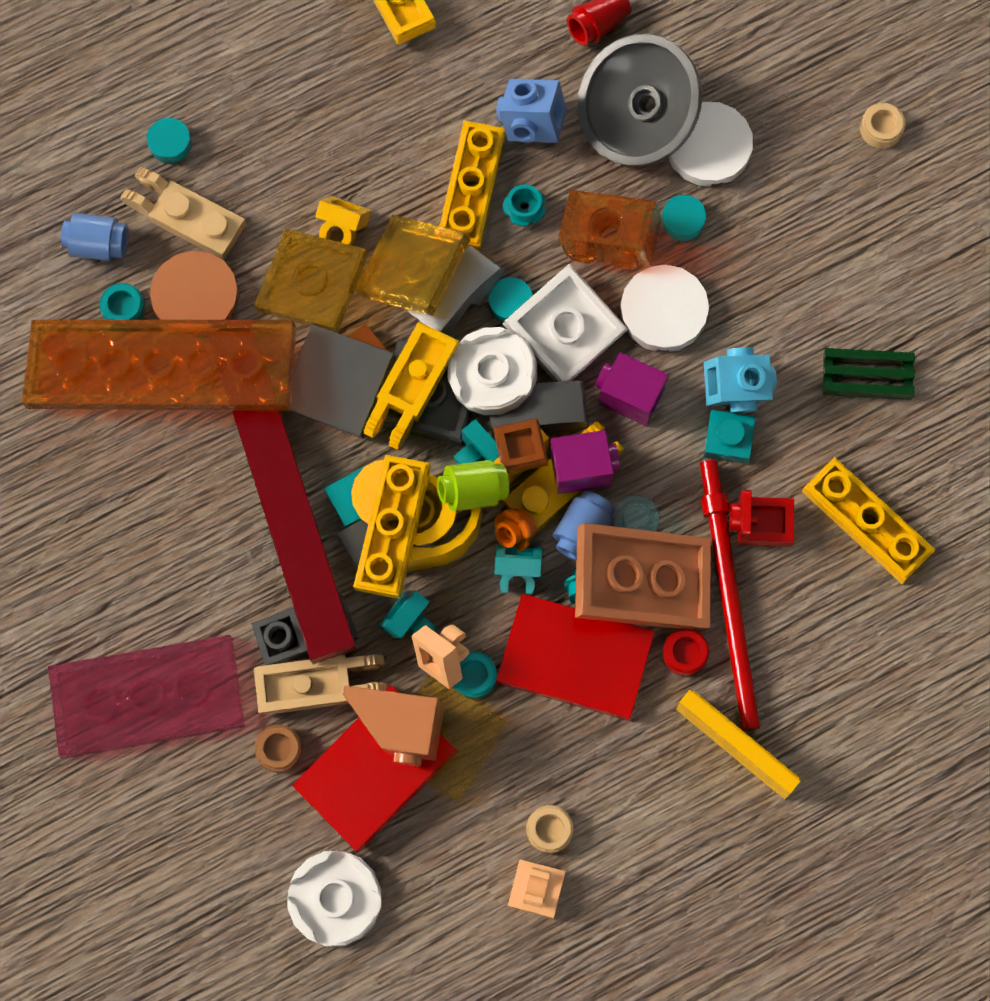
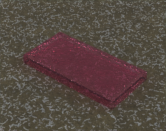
(146, 696)

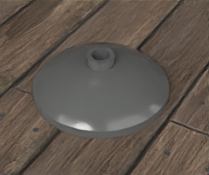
(616, 96)

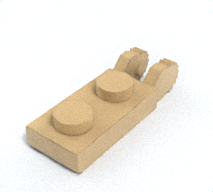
(186, 214)
(309, 685)

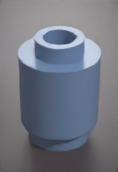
(95, 237)
(584, 509)

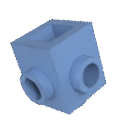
(532, 110)

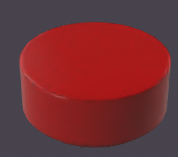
(685, 652)

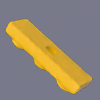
(475, 161)
(888, 541)
(385, 552)

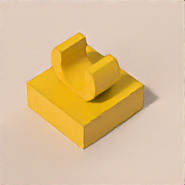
(341, 214)

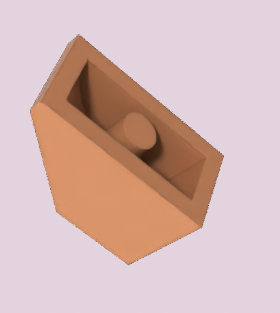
(400, 722)

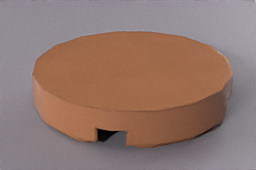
(194, 288)

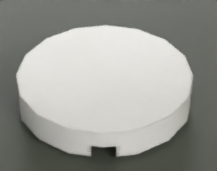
(716, 148)
(664, 308)
(492, 371)
(334, 898)

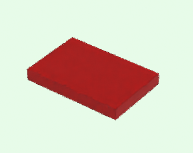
(575, 658)
(361, 786)

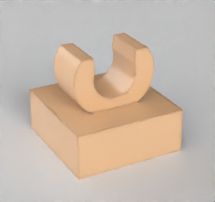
(441, 653)
(536, 889)

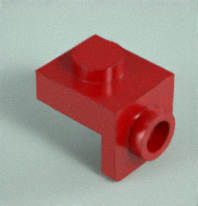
(762, 520)

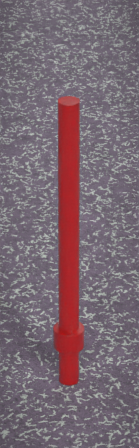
(715, 508)

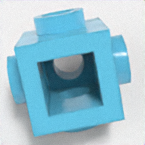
(739, 380)

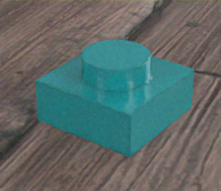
(729, 436)

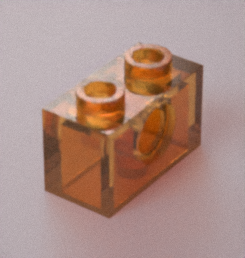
(592, 213)

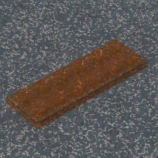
(160, 364)

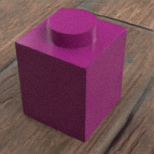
(631, 388)
(583, 461)

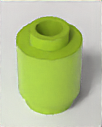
(473, 485)

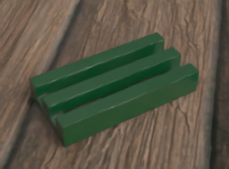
(869, 357)

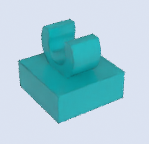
(478, 445)
(514, 563)
(406, 615)

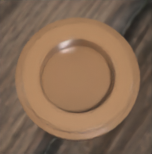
(278, 748)

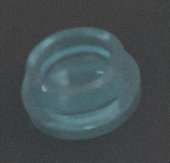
(636, 513)

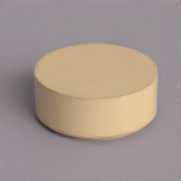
(882, 125)
(549, 829)

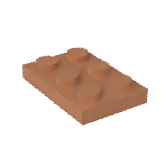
(643, 577)

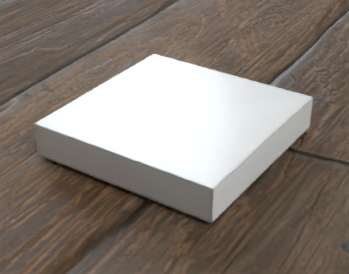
(566, 325)

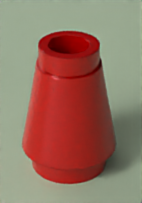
(595, 19)

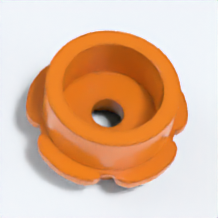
(515, 528)

